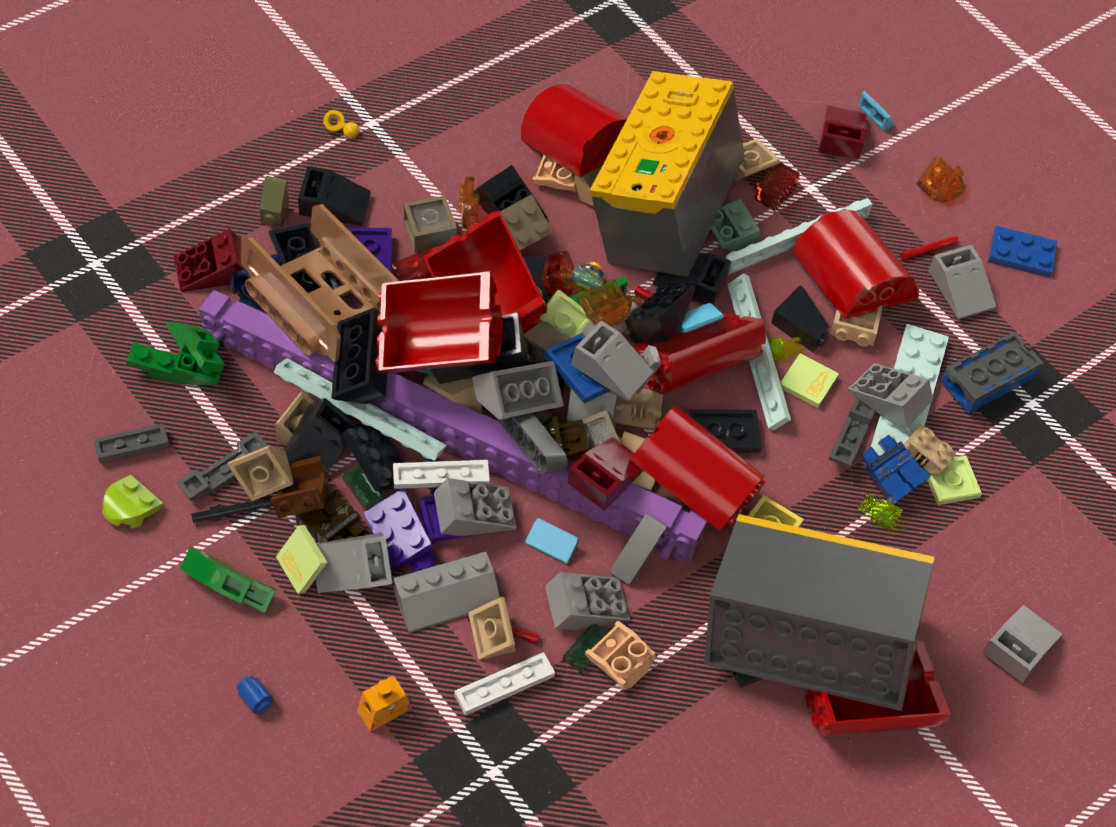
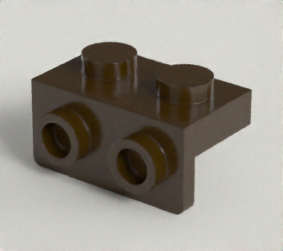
(570, 438)

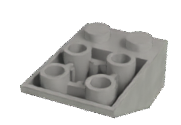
(963, 281)
(611, 361)
(893, 393)
(473, 508)
(354, 564)
(585, 600)
(1022, 643)

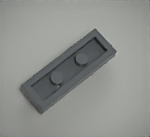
(131, 443)

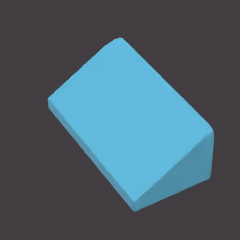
(875, 112)
(700, 317)
(552, 541)

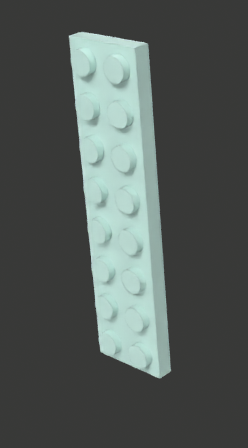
(919, 355)

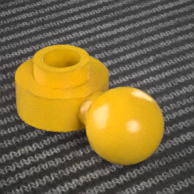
(350, 130)

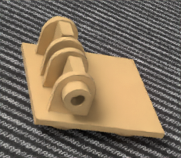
(640, 411)
(935, 450)

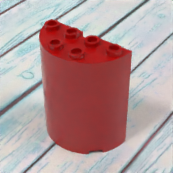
(571, 128)
(492, 249)
(853, 265)
(439, 323)
(706, 351)
(698, 468)
(922, 706)

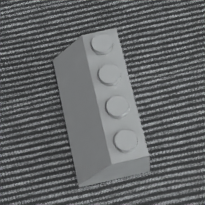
(519, 390)
(445, 591)

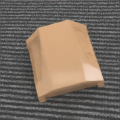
(554, 176)
(622, 656)

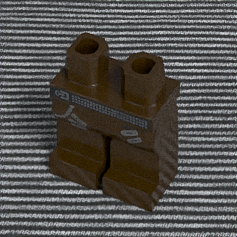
(333, 521)

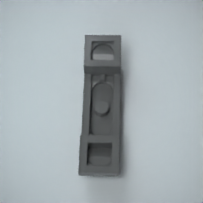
(852, 434)
(218, 474)

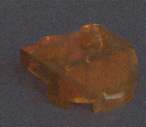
(942, 181)
(468, 203)
(606, 304)

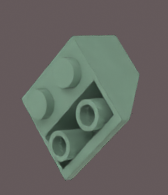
(735, 227)

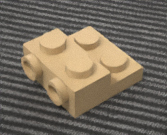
(858, 329)

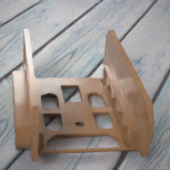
(310, 316)

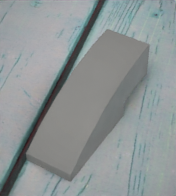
(638, 548)

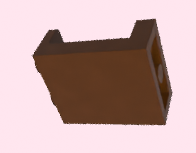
(307, 491)

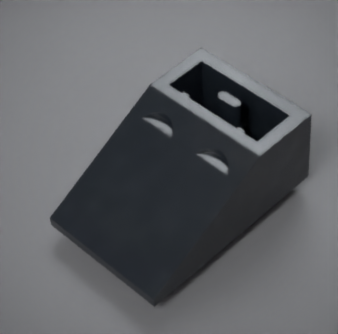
(503, 191)
(338, 194)
(707, 275)
(660, 314)
(319, 434)

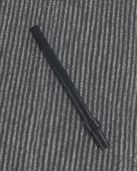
(216, 512)

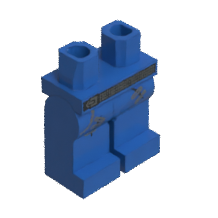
(895, 470)

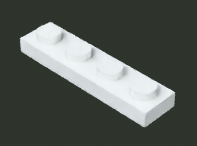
(435, 473)
(504, 683)

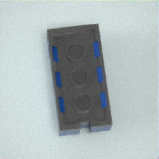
(991, 372)

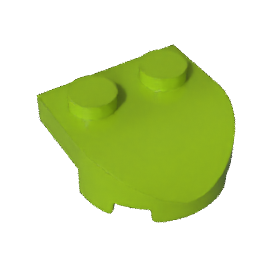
(129, 502)

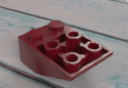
(843, 132)
(209, 262)
(604, 472)

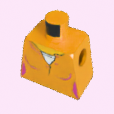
(385, 701)

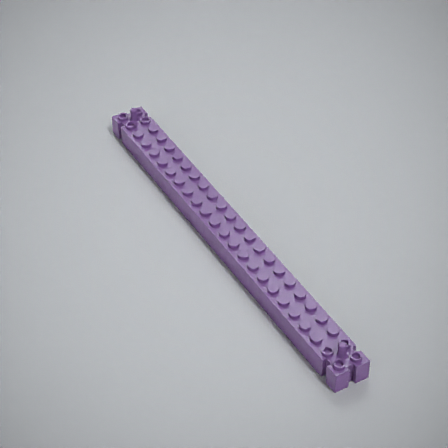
(459, 428)

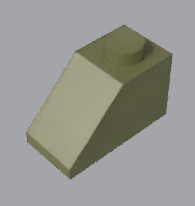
(274, 201)

